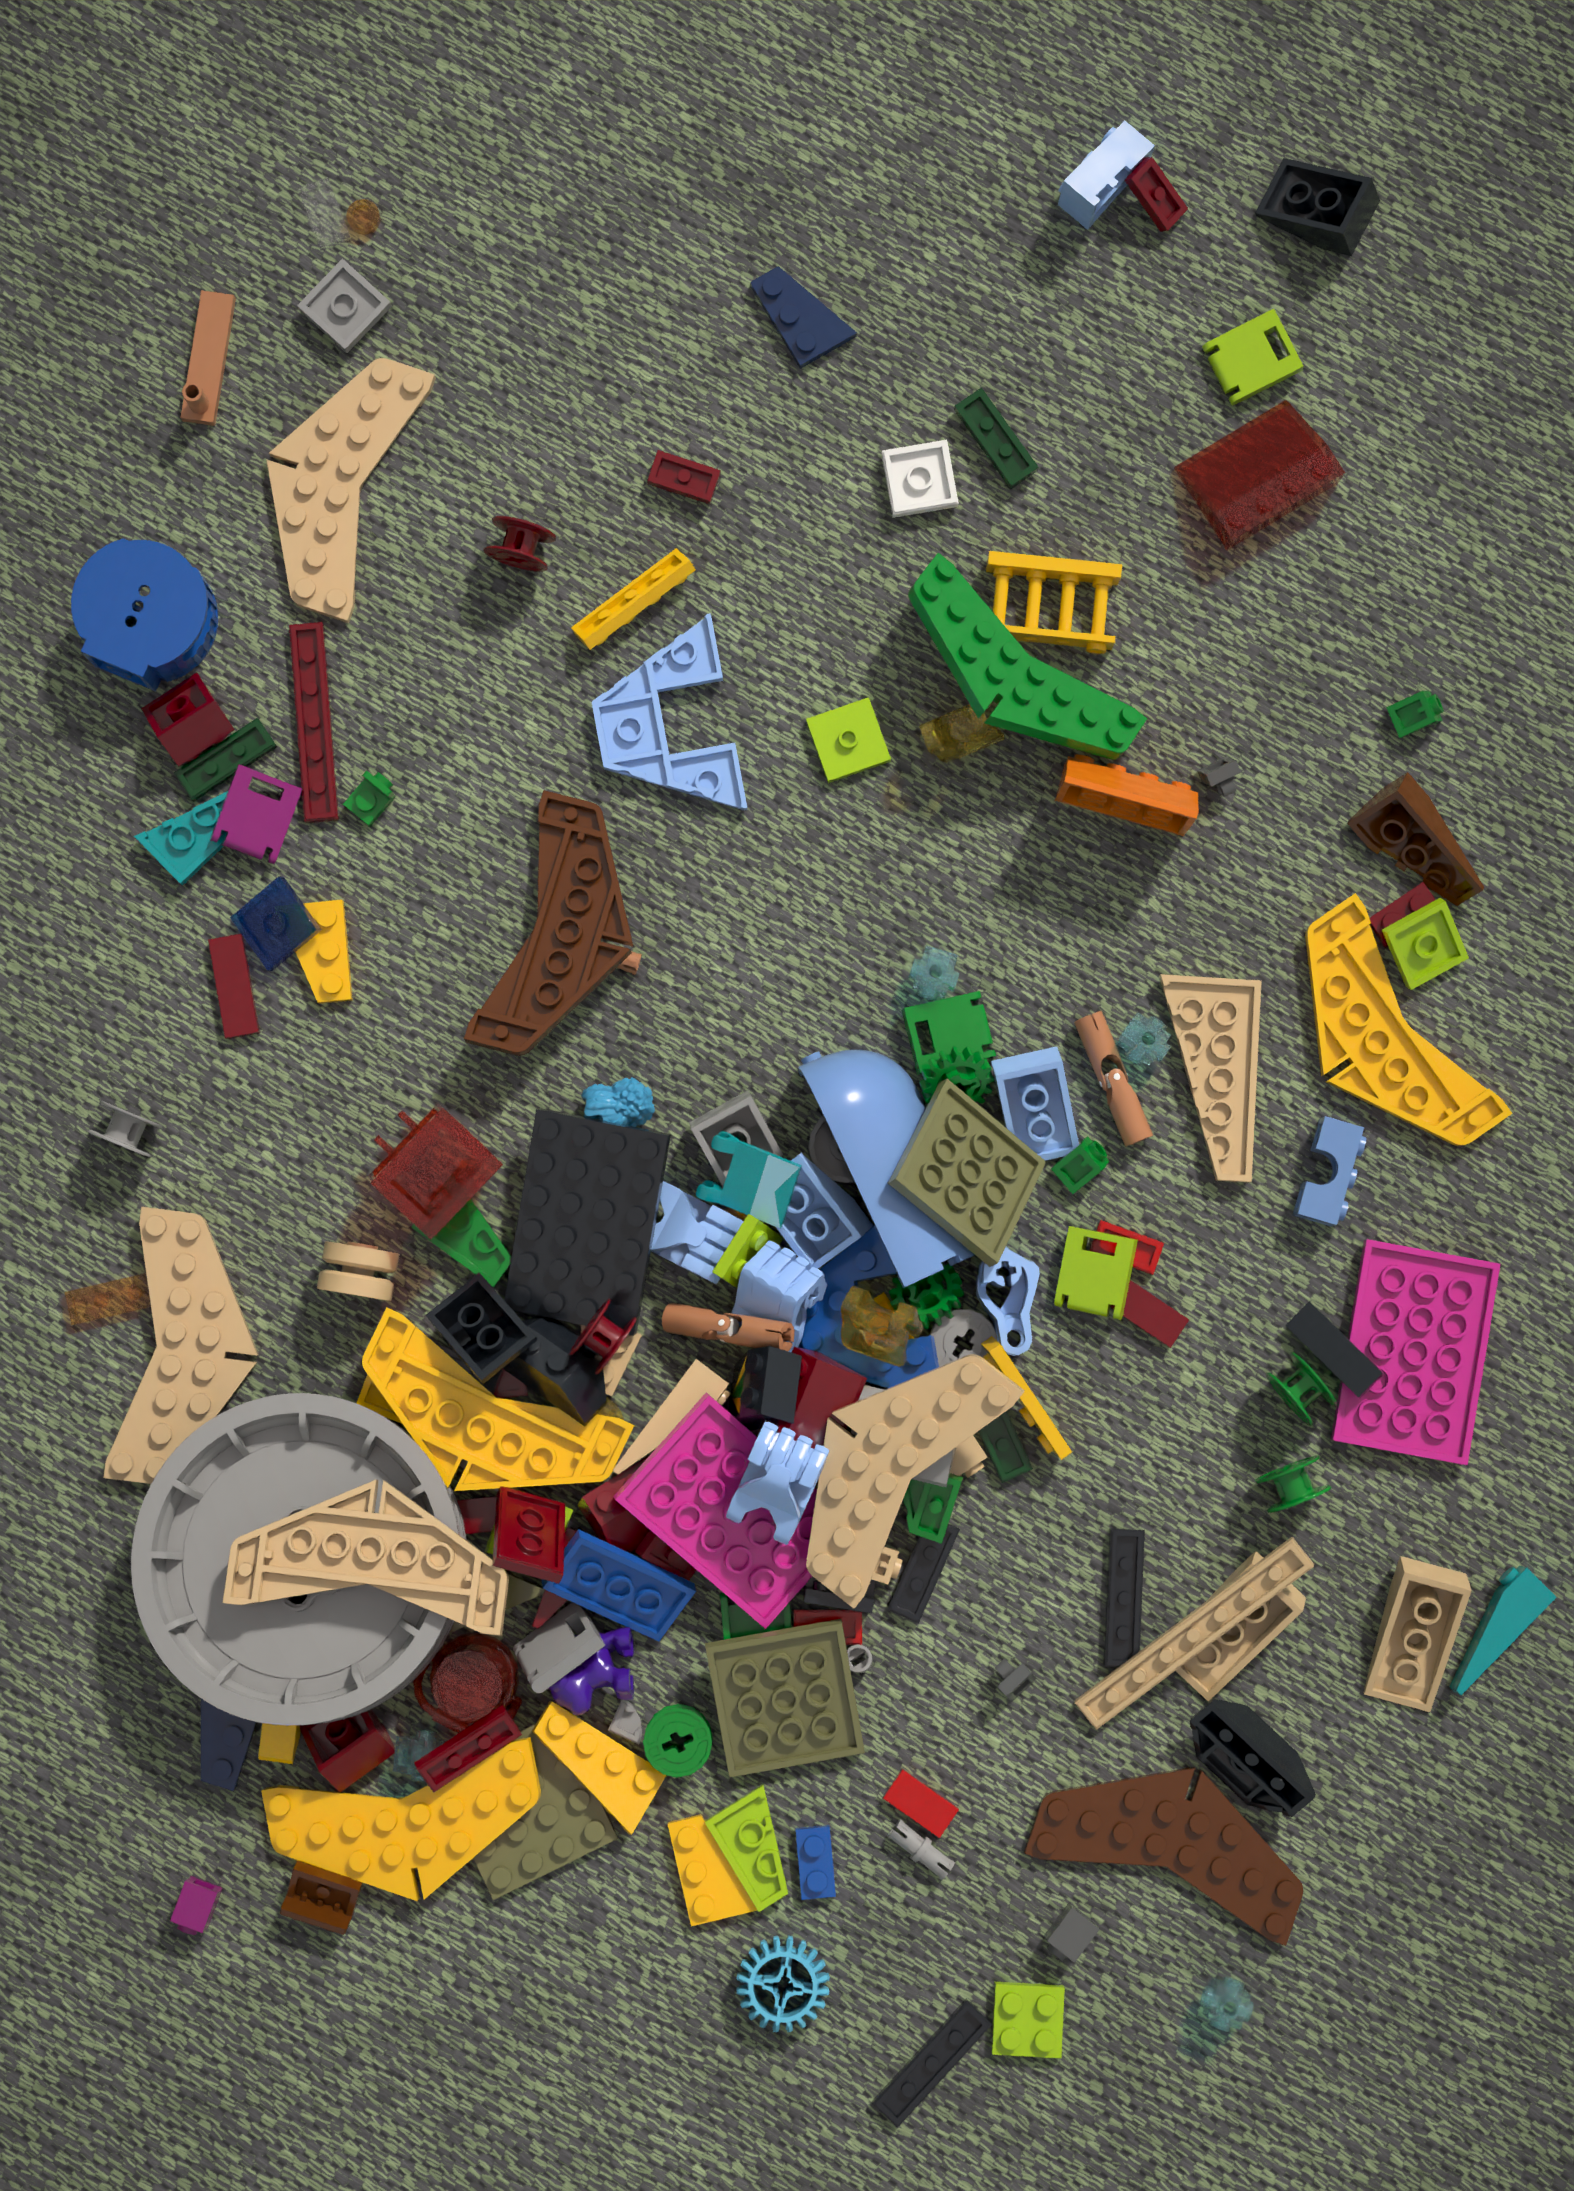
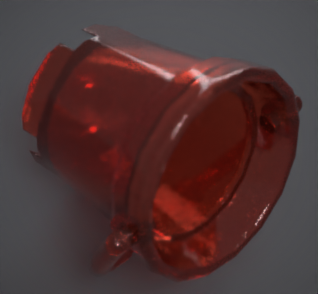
(470, 1681)

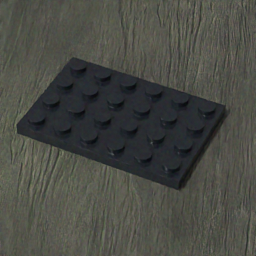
(586, 1219)

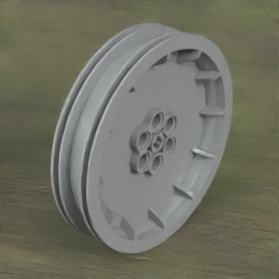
(276, 1656)

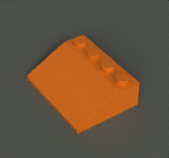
(1127, 795)

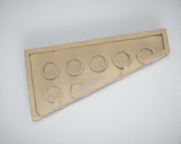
(1219, 1049)

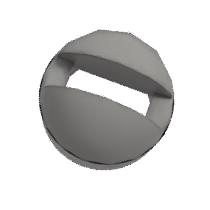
(856, 1652)

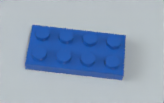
(621, 1586)

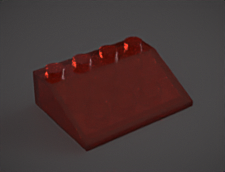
(1259, 473)

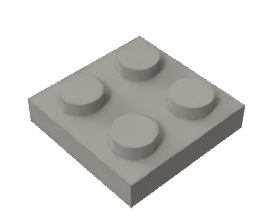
(344, 305)

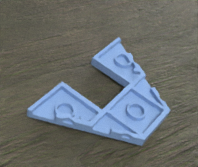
(634, 732)

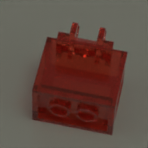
(433, 1169)

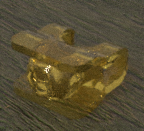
(959, 734)
(877, 1330)

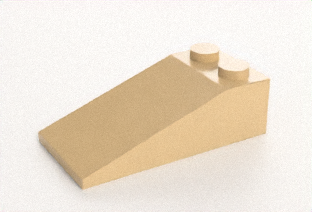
(680, 1401)
(1417, 1633)
(1237, 1647)

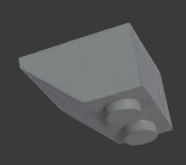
(742, 1120)

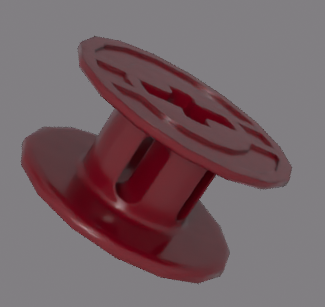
(519, 543)
(602, 1336)

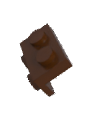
(321, 1898)

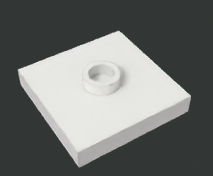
(919, 478)

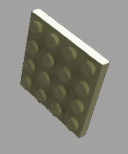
(967, 1172)
(784, 1698)
(551, 1834)

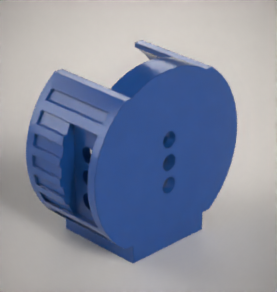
(171, 628)

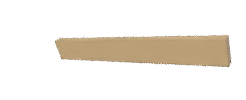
(1194, 1633)

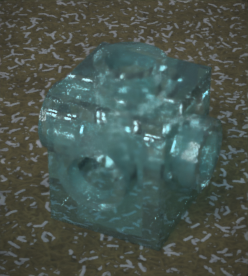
(934, 961)
(1132, 1040)
(412, 1748)
(1217, 1995)

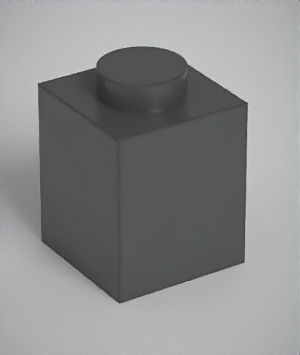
(1070, 1933)

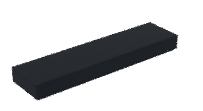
(1124, 1595)
(931, 2063)

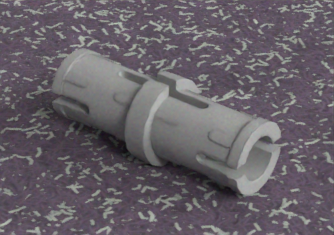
(921, 1849)

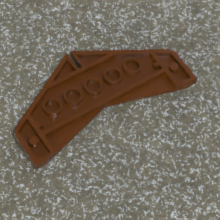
(566, 949)
(1155, 1825)

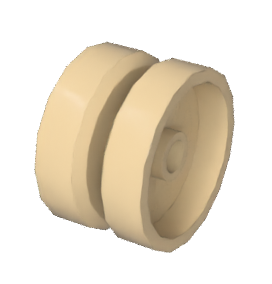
(358, 1270)

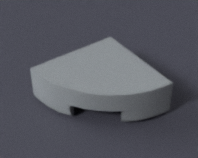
(627, 1722)

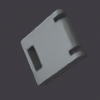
(553, 1648)

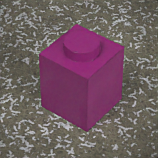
(195, 1905)

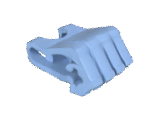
(693, 1232)
(779, 1288)
(1015, 1311)
(779, 1479)

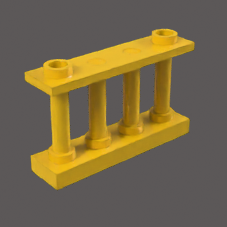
(1069, 573)

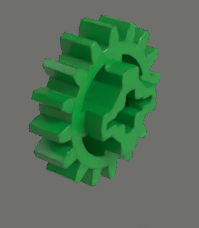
(965, 1070)
(929, 1296)

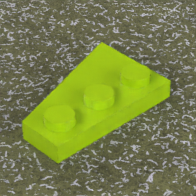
(750, 1846)

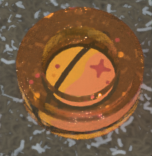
(363, 216)

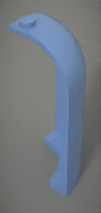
(872, 1116)

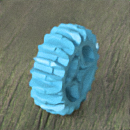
(798, 1987)

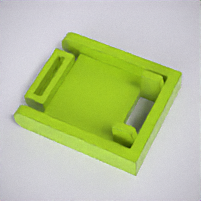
(1248, 360)
(1095, 1278)

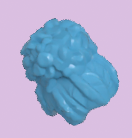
(622, 1103)

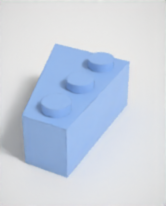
(1102, 174)

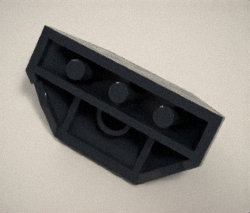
(555, 1375)
(1250, 1758)

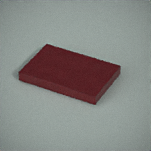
(529, 1534)

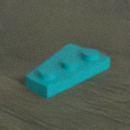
(184, 842)

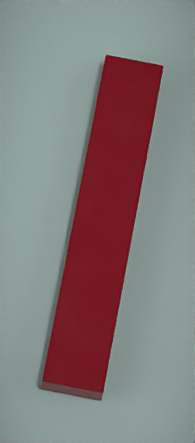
(314, 722)

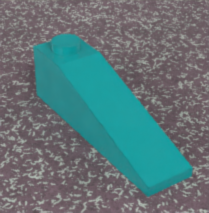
(1509, 1613)

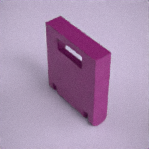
(255, 819)

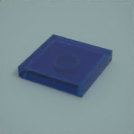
(275, 923)

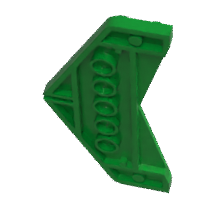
(996, 668)

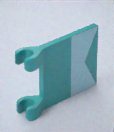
(755, 1182)

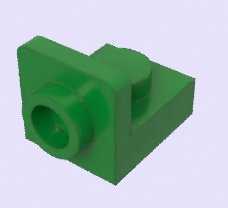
(1415, 713)
(370, 798)
(1081, 1164)

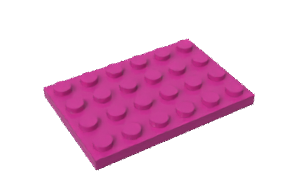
(1428, 1331)
(685, 1501)

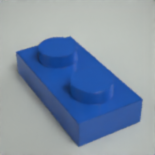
(815, 1862)

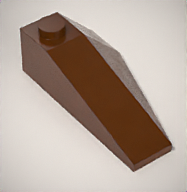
(1412, 831)

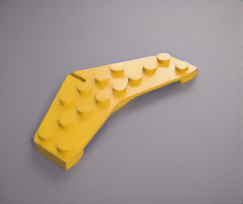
(1388, 1059)
(460, 1419)
(387, 1837)

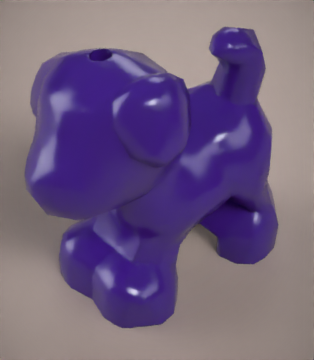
(598, 1671)

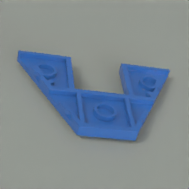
(860, 1262)

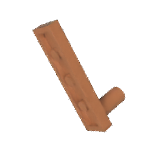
(208, 358)

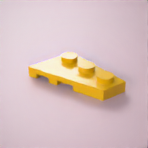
(326, 954)
(705, 1874)

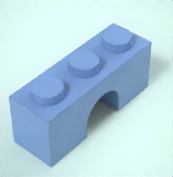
(1341, 1145)

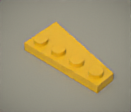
(606, 1768)

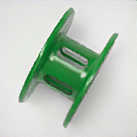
(1309, 1382)
(1293, 1484)
(672, 1760)

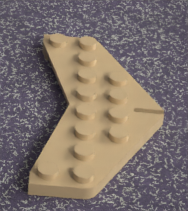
(333, 460)
(194, 1329)
(896, 1440)
(351, 1545)

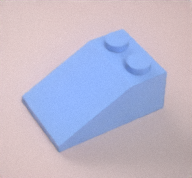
(1037, 1101)
(821, 1216)

